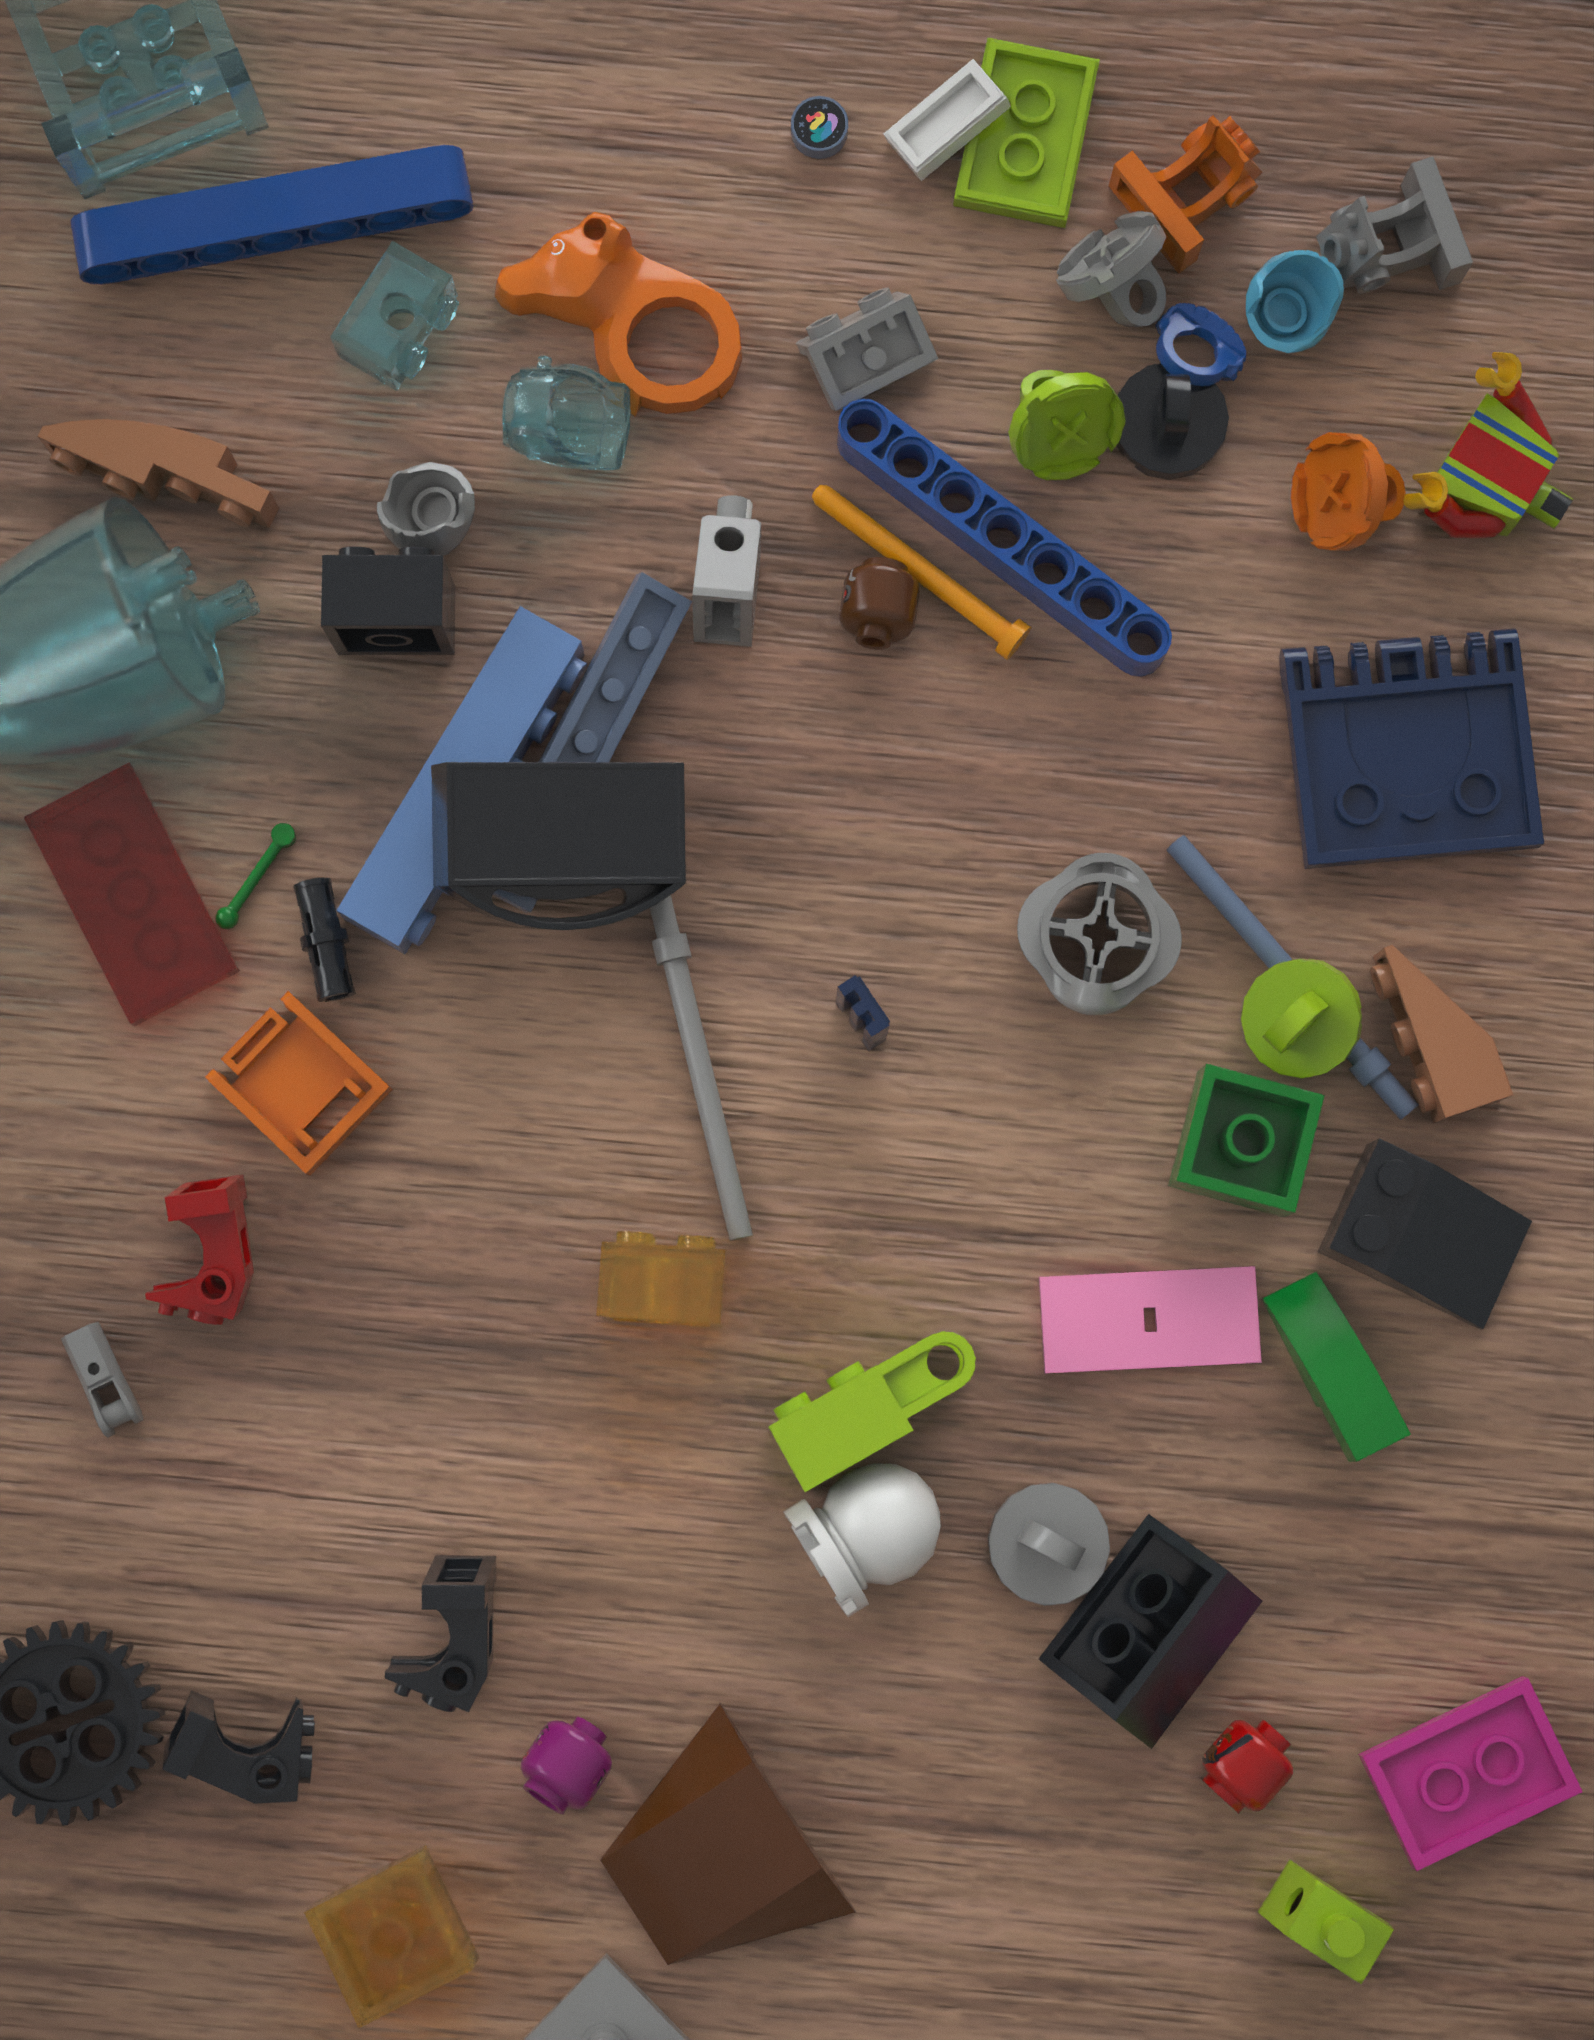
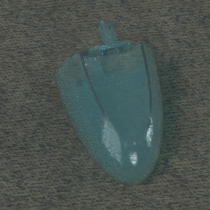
(106, 639)

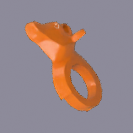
(605, 285)

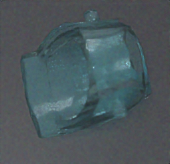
(566, 416)

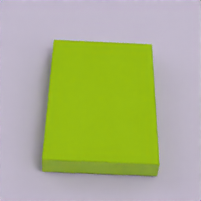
(1030, 153)

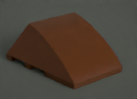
(719, 1854)

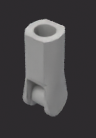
(98, 1369)

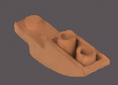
(143, 455)

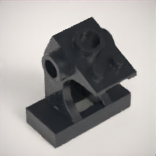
(463, 1595)
(204, 1752)

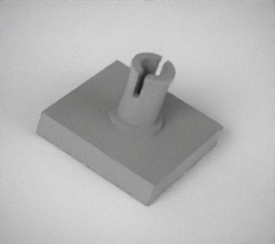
(606, 2007)

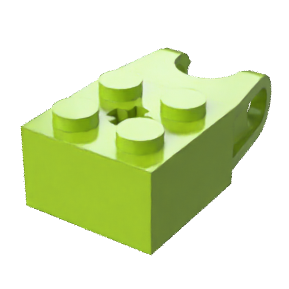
(864, 1409)

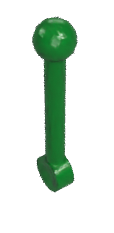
(283, 837)

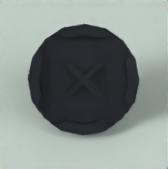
(1170, 423)

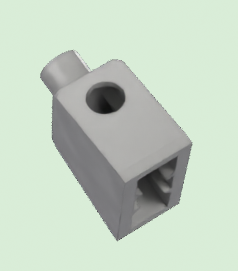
(727, 574)

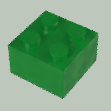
(1246, 1140)

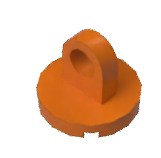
(1344, 491)

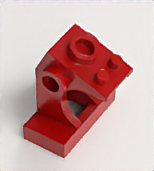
(218, 1216)

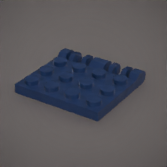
(1412, 758)

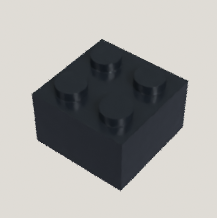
(388, 602)

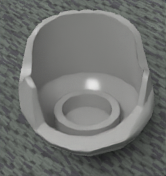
(427, 507)

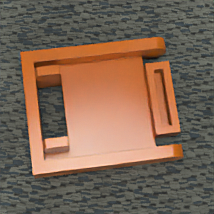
(292, 1077)

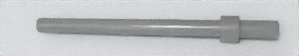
(672, 952)

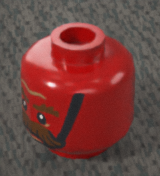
(1247, 1765)

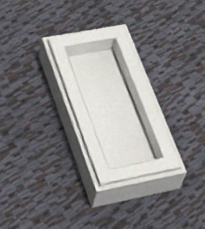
(947, 119)

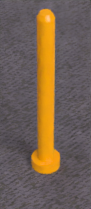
(1007, 635)

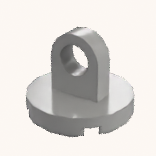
(1111, 265)
(1048, 1544)

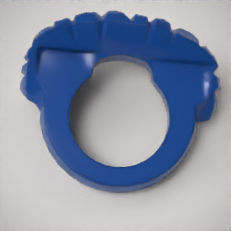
(1188, 319)

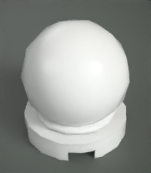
(872, 1529)

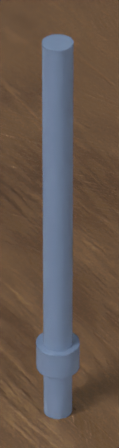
(1368, 1064)

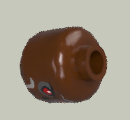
(879, 602)

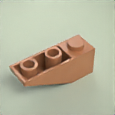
(1448, 1050)

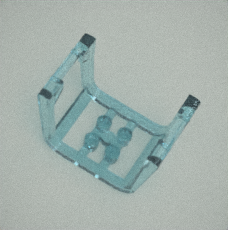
(146, 93)

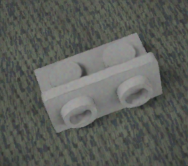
(867, 347)

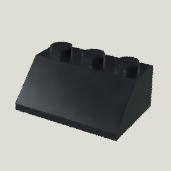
(1150, 1630)

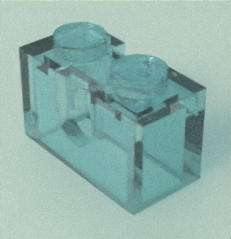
(396, 285)

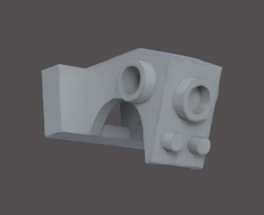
(1422, 226)

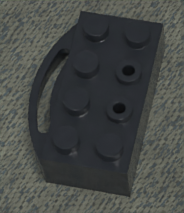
(559, 835)

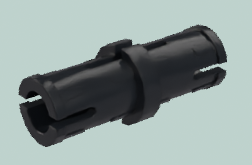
(324, 939)

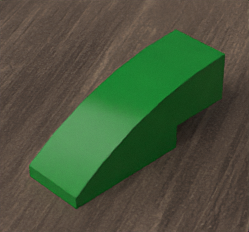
(1335, 1368)

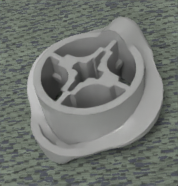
(1109, 873)

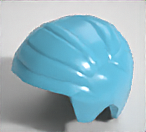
(1294, 300)

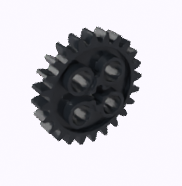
(79, 1772)

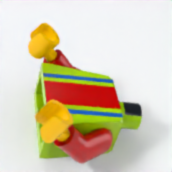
(1494, 465)

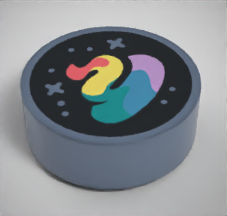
(819, 127)

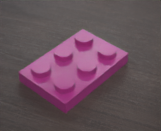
(1470, 1773)

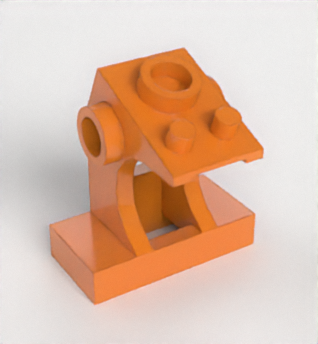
(1223, 160)

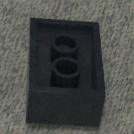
(1425, 1233)

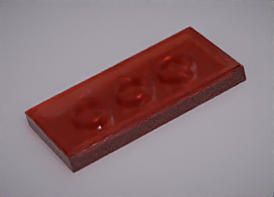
(131, 894)

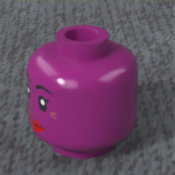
(566, 1765)

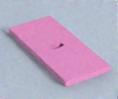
(1100, 1321)

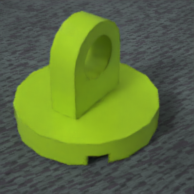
(1065, 423)
(1302, 1017)

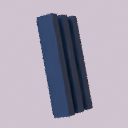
(864, 1011)

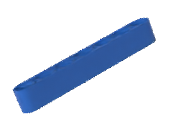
(271, 214)
(993, 511)

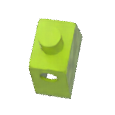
(1326, 1922)

